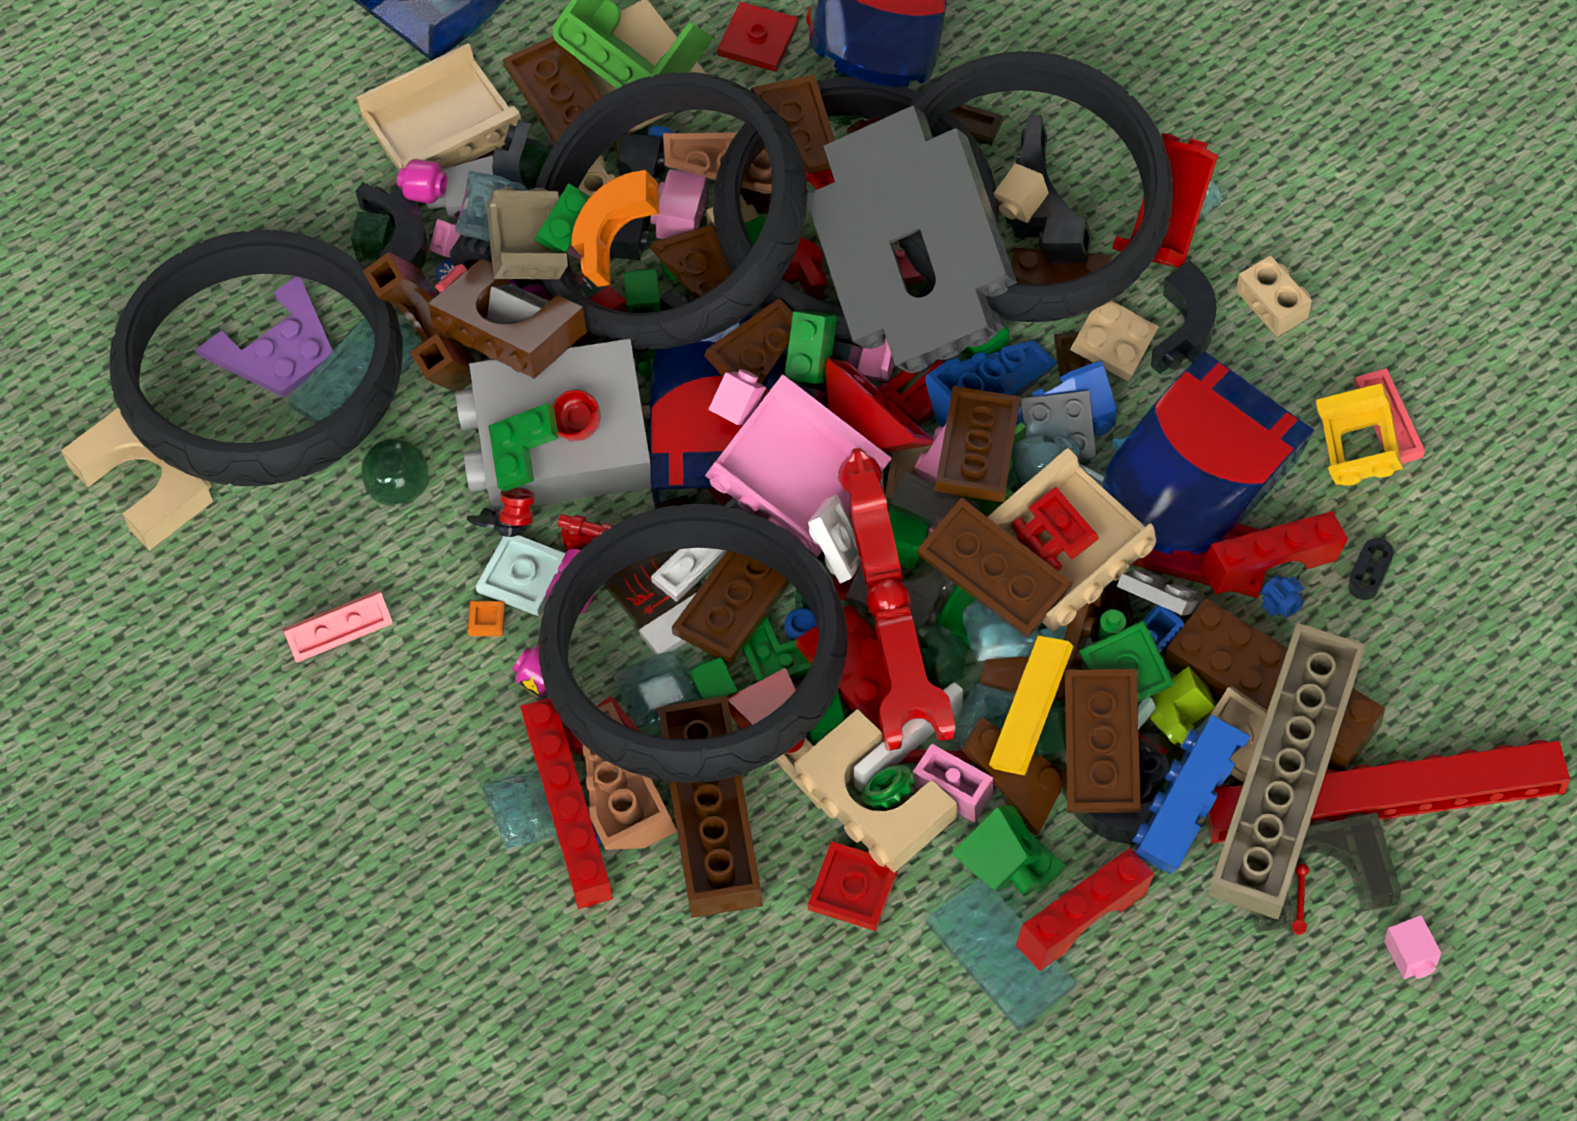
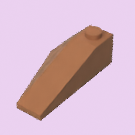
(704, 153)
(624, 804)

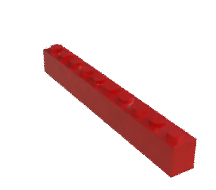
(1424, 785)

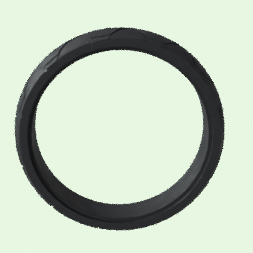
(839, 97)
(1112, 104)
(770, 255)
(234, 257)
(676, 529)

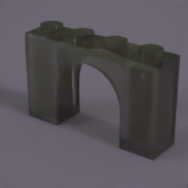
(920, 502)
(1364, 852)

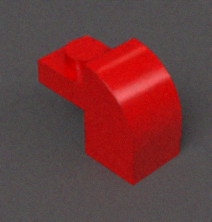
(807, 267)

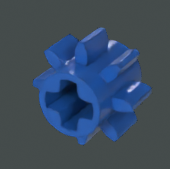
(1282, 596)

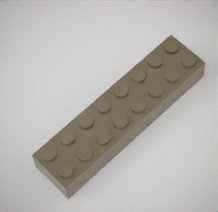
(1286, 771)

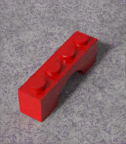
(1241, 559)
(1058, 925)

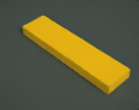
(1031, 705)

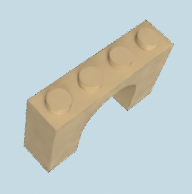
(162, 510)
(891, 834)

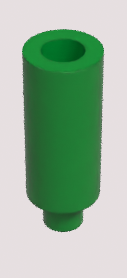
(1111, 623)

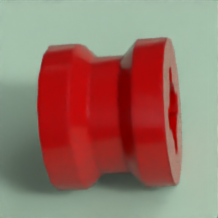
(517, 507)

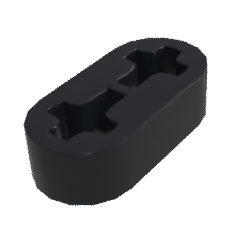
(1378, 571)

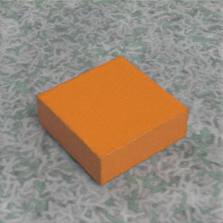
(486, 618)

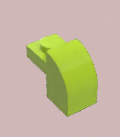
(1182, 705)

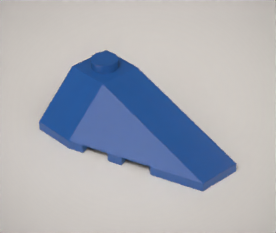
(1003, 372)
(1090, 378)

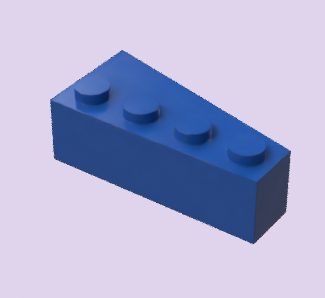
(1188, 793)

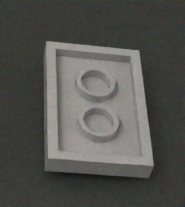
(1152, 588)

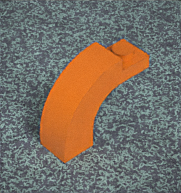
(605, 213)

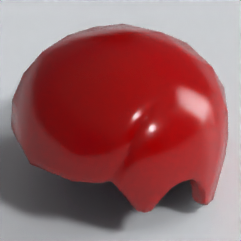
(576, 415)

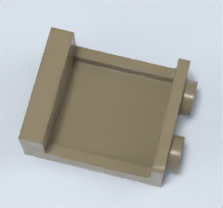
(513, 225)

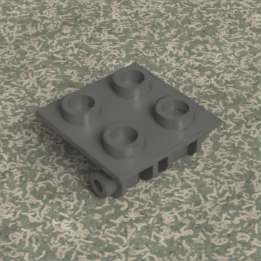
(1061, 416)

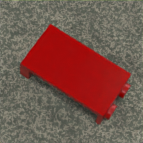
(1191, 172)

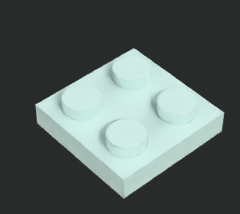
(520, 573)

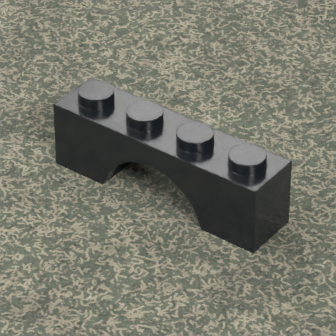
(637, 154)

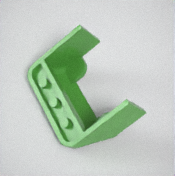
(587, 34)

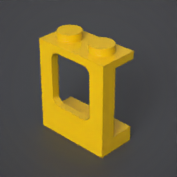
(1352, 412)

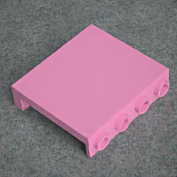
(789, 460)

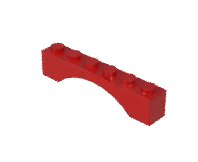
(566, 803)

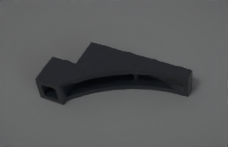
(1060, 231)

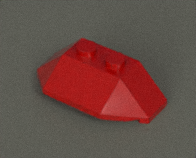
(869, 410)

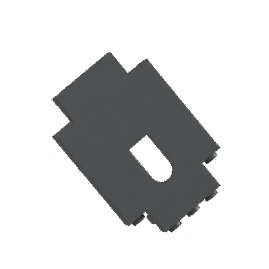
(885, 188)

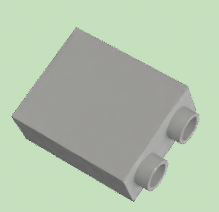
(563, 470)

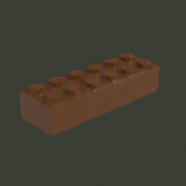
(1235, 654)
(711, 819)

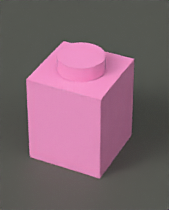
(737, 396)
(1413, 948)

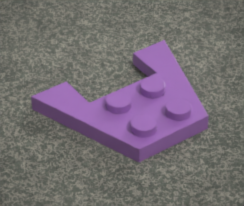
(284, 354)

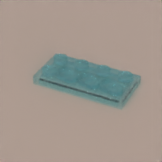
(343, 372)
(983, 938)

